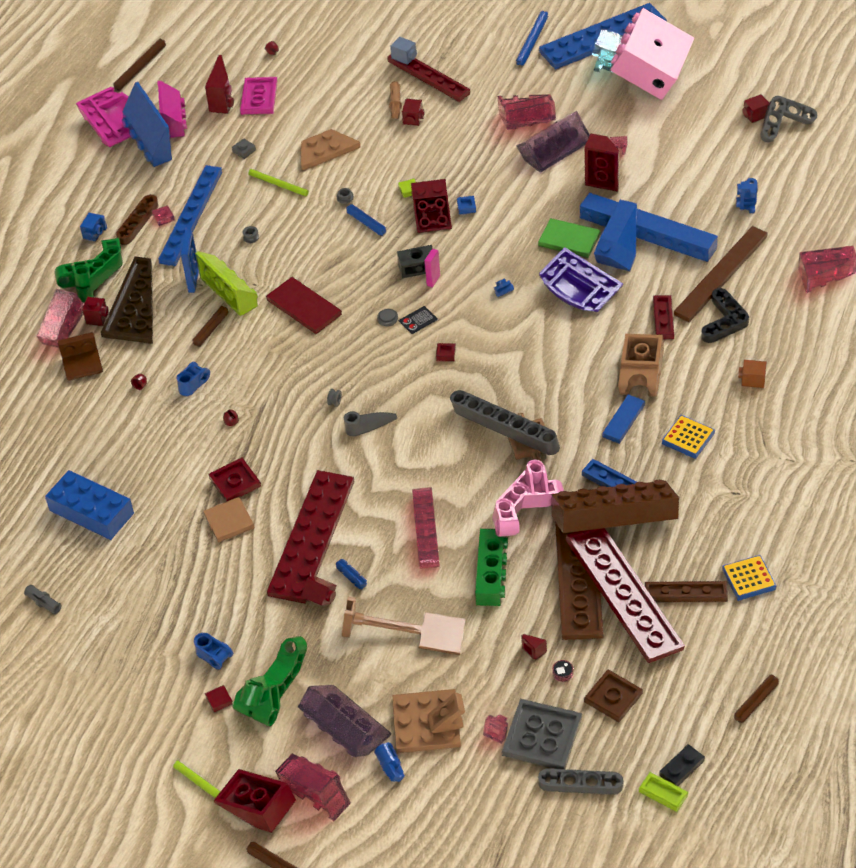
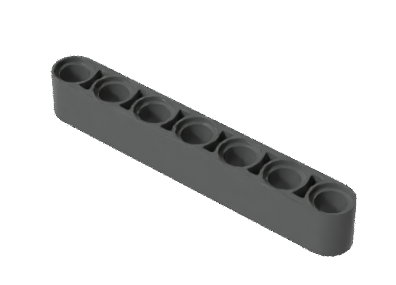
(505, 422)

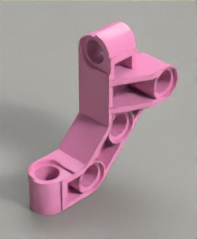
(527, 491)

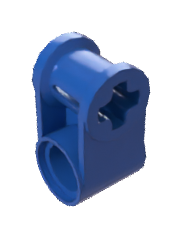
(192, 378)
(214, 652)

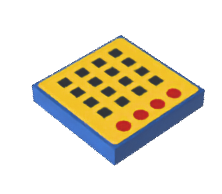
(688, 436)
(749, 577)

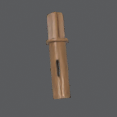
(395, 104)

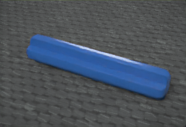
(366, 219)

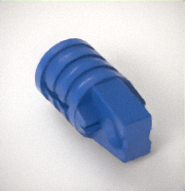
(389, 762)

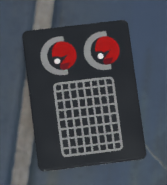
(418, 320)

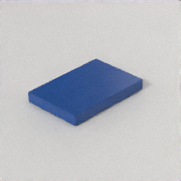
(189, 260)

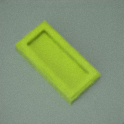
(663, 792)

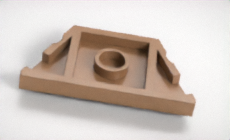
(325, 147)

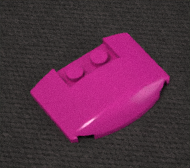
(106, 115)

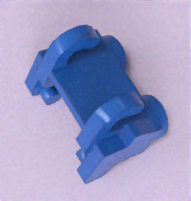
(748, 195)

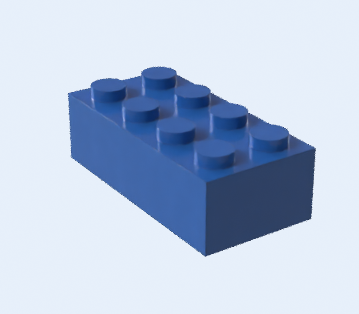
(89, 504)

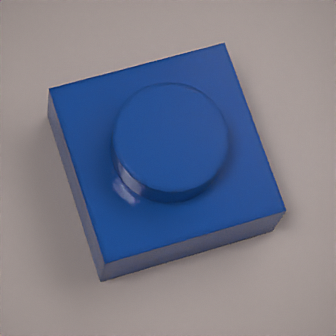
(466, 205)

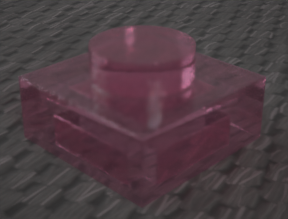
(163, 215)

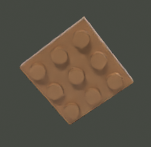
(413, 726)

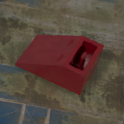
(431, 205)

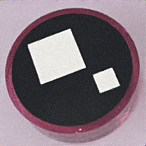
(562, 670)

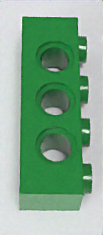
(490, 568)

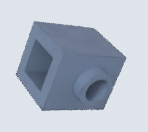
(403, 50)

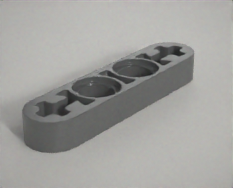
(580, 785)

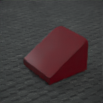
(533, 646)

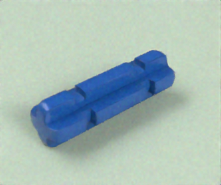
(351, 574)

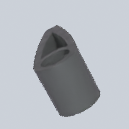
(359, 424)

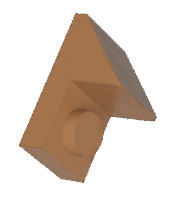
(447, 714)

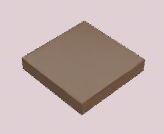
(228, 519)

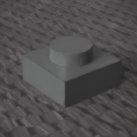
(243, 148)

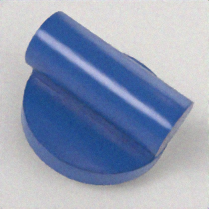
(503, 287)

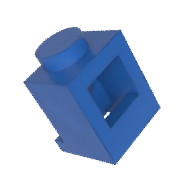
(93, 226)

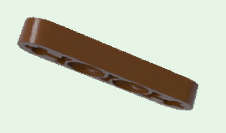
(125, 232)

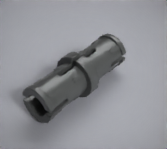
(42, 599)

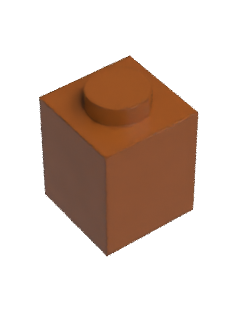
(753, 373)

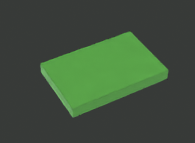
(571, 236)

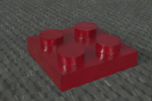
(234, 480)

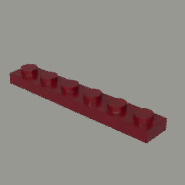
(433, 78)

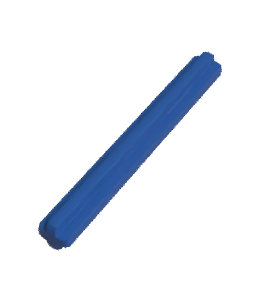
(532, 37)

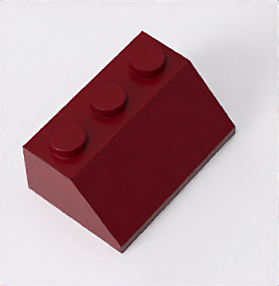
(601, 163)

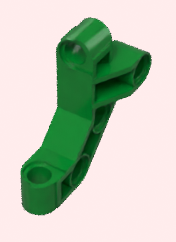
(90, 274)
(262, 694)

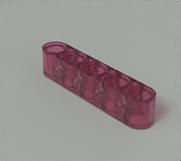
(425, 528)

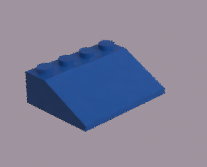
(147, 126)

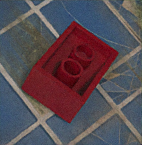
(218, 89)
(256, 799)

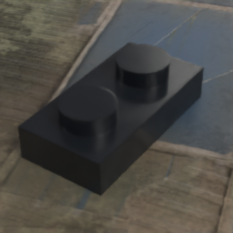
(682, 765)

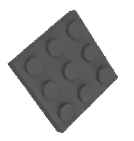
(542, 734)

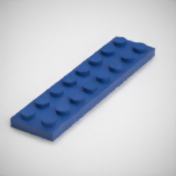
(581, 43)

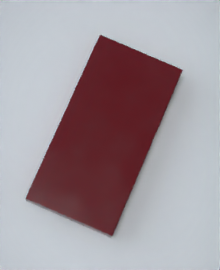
(304, 305)

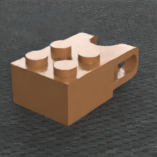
(641, 363)

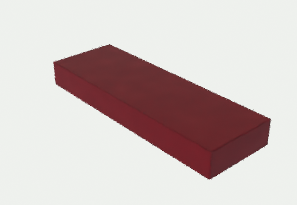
(663, 316)

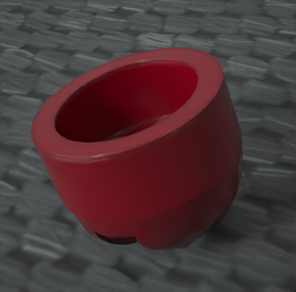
(271, 48)
(139, 381)
(228, 420)

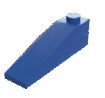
(619, 238)

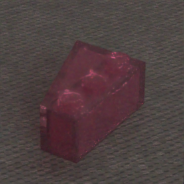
(523, 112)
(826, 265)
(315, 783)

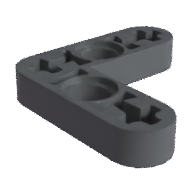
(783, 110)

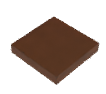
(613, 695)

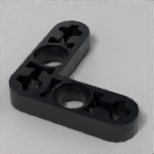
(730, 319)

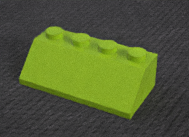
(226, 283)

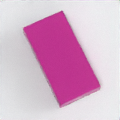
(432, 268)

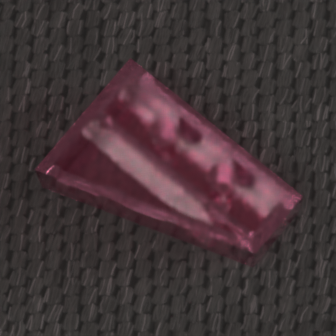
(60, 318)

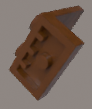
(80, 356)

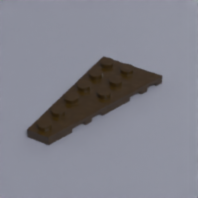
(133, 308)

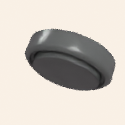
(387, 317)

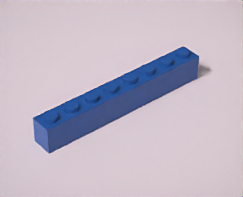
(654, 228)

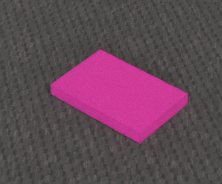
(259, 95)

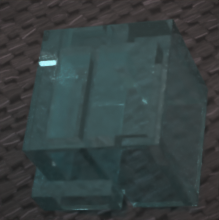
(605, 49)

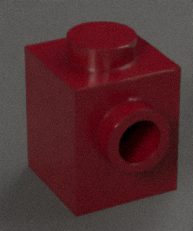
(755, 108)
(412, 112)
(95, 311)
(319, 591)

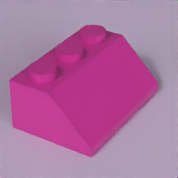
(172, 109)

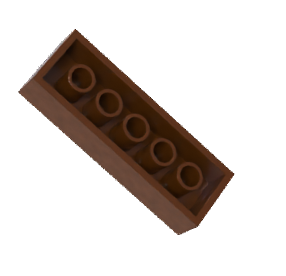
(614, 506)

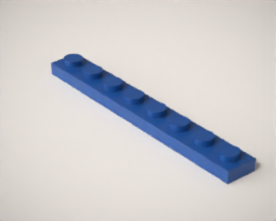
(190, 214)

